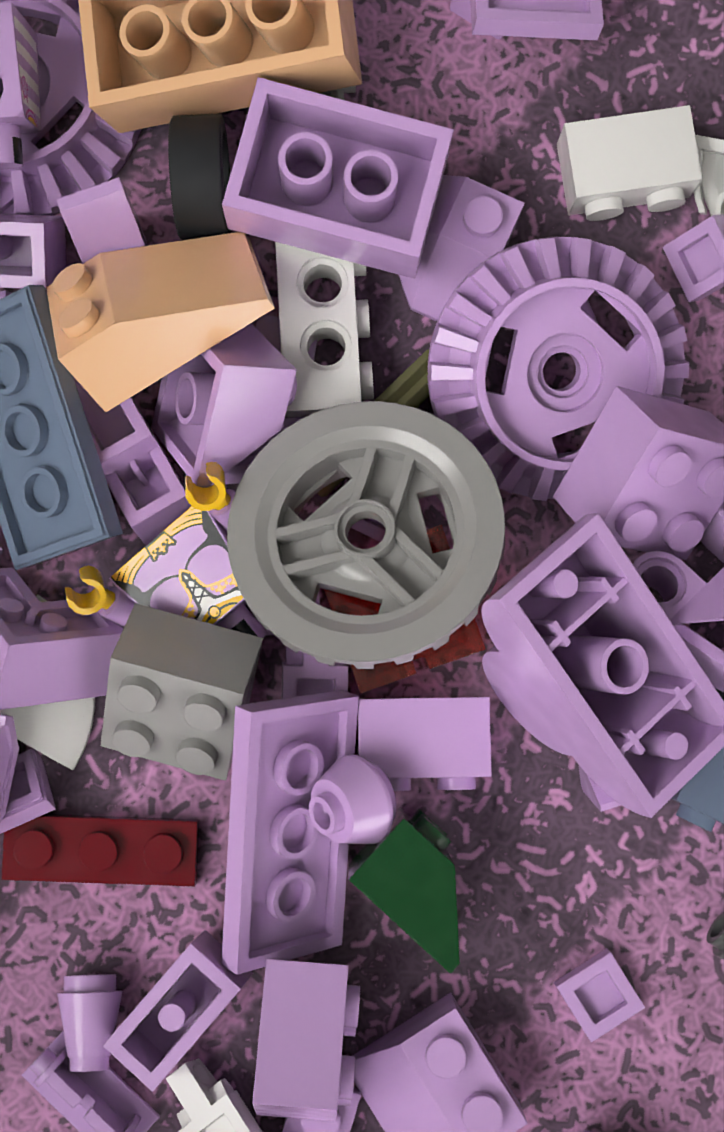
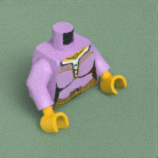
(179, 570)

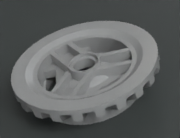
(391, 462)

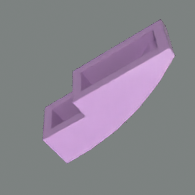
(135, 466)

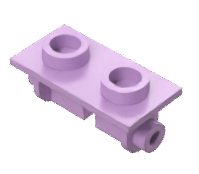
(88, 1099)

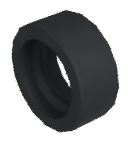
(198, 174)

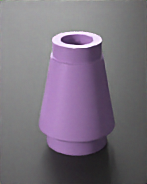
(89, 1018)

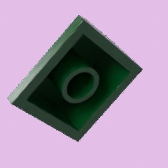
(413, 883)

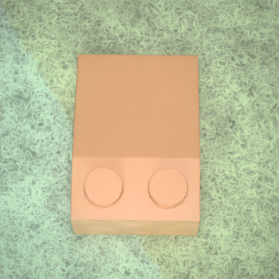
(151, 310)

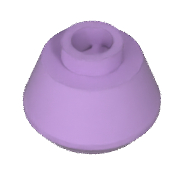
(353, 802)

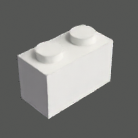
(629, 162)

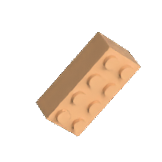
(207, 54)

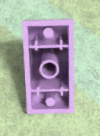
(602, 670)

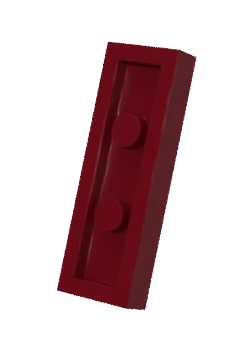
(103, 850)

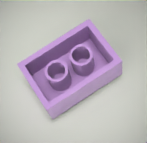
(336, 177)

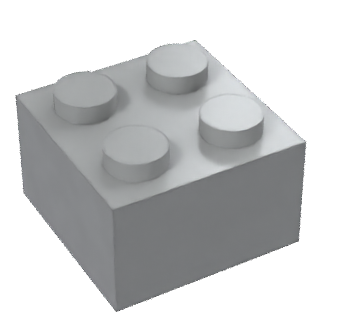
(178, 690)

